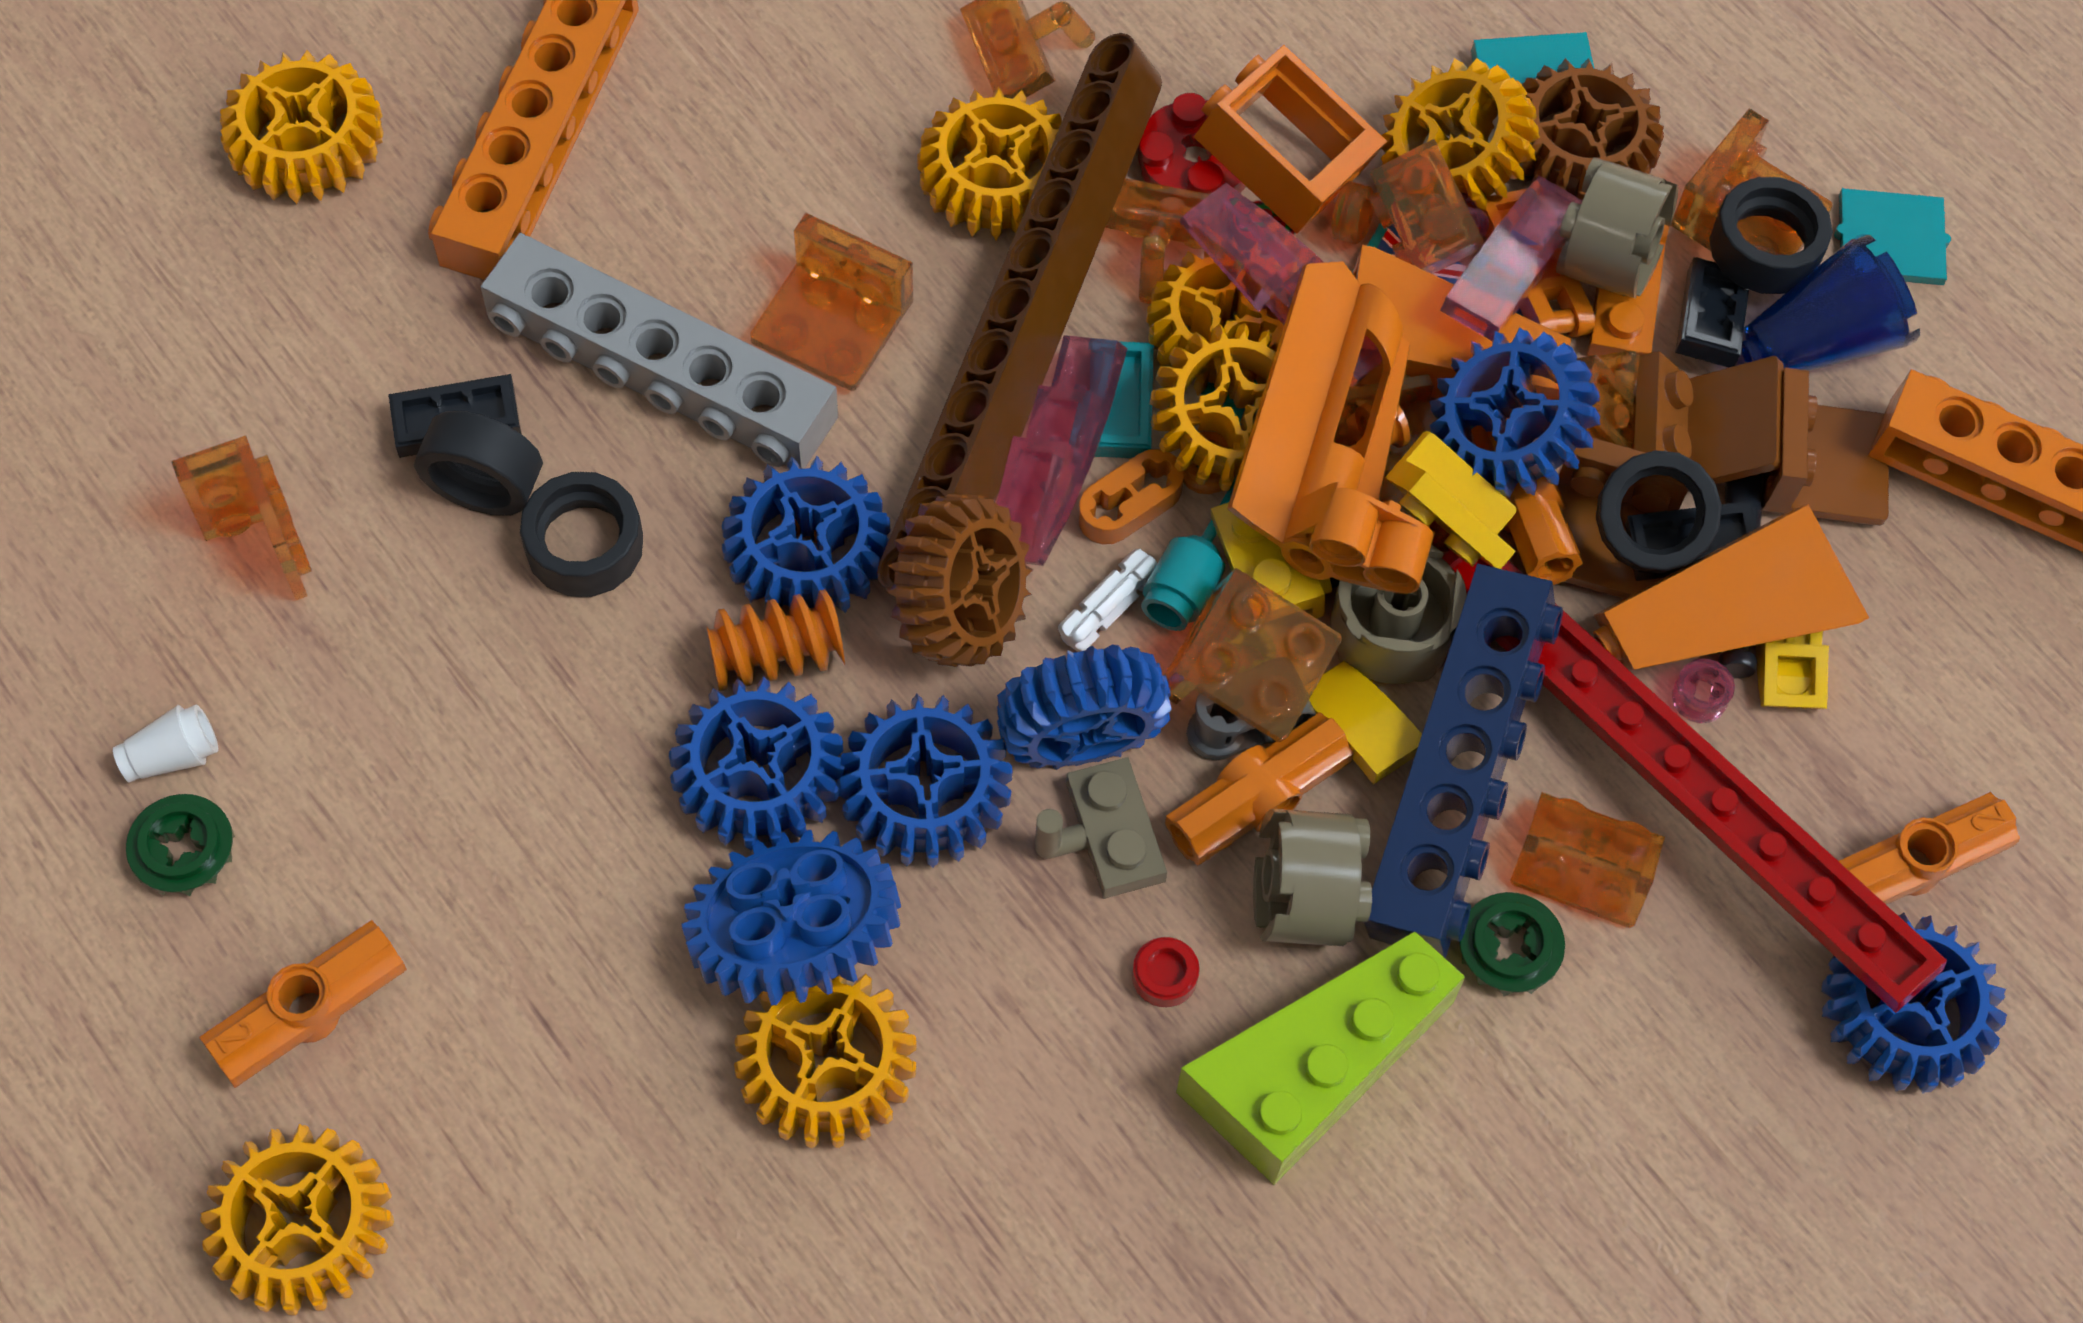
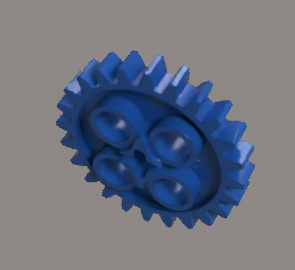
(791, 917)

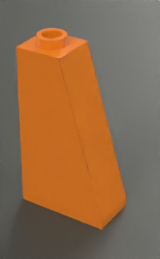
(1431, 333)
(1745, 594)

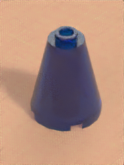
(1836, 313)

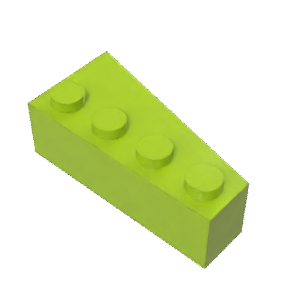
(1314, 1059)

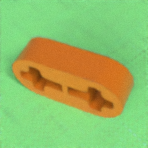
(1123, 488)

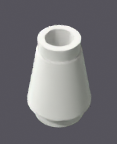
(168, 744)

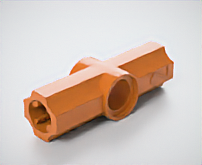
(1539, 526)
(1254, 784)
(1948, 840)
(268, 1030)

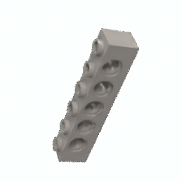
(538, 275)

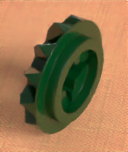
(169, 821)
(1506, 915)

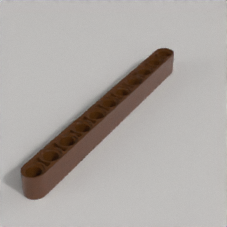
(1036, 282)

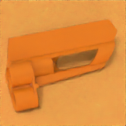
(1299, 483)

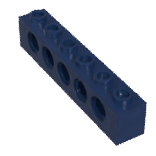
(1495, 607)

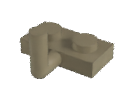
(1110, 827)

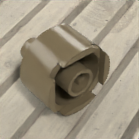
(1616, 228)
(1399, 634)
(1311, 877)

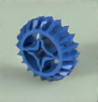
(1495, 387)
(818, 503)
(1083, 707)
(794, 733)
(950, 777)
(1930, 1050)

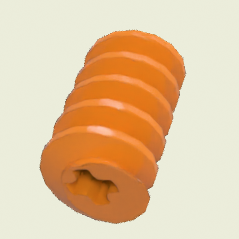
(775, 639)

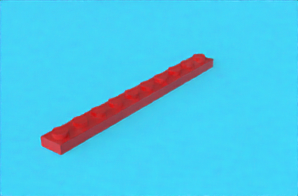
(1732, 812)

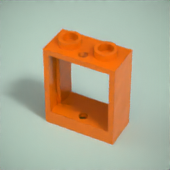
(1313, 110)

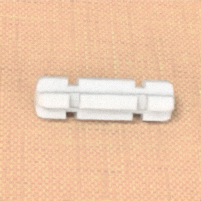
(1107, 601)

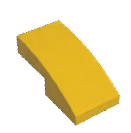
(1793, 672)
(1372, 723)

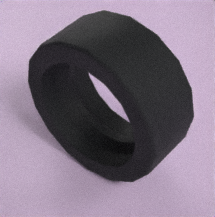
(1781, 201)
(478, 463)
(1666, 464)
(573, 492)

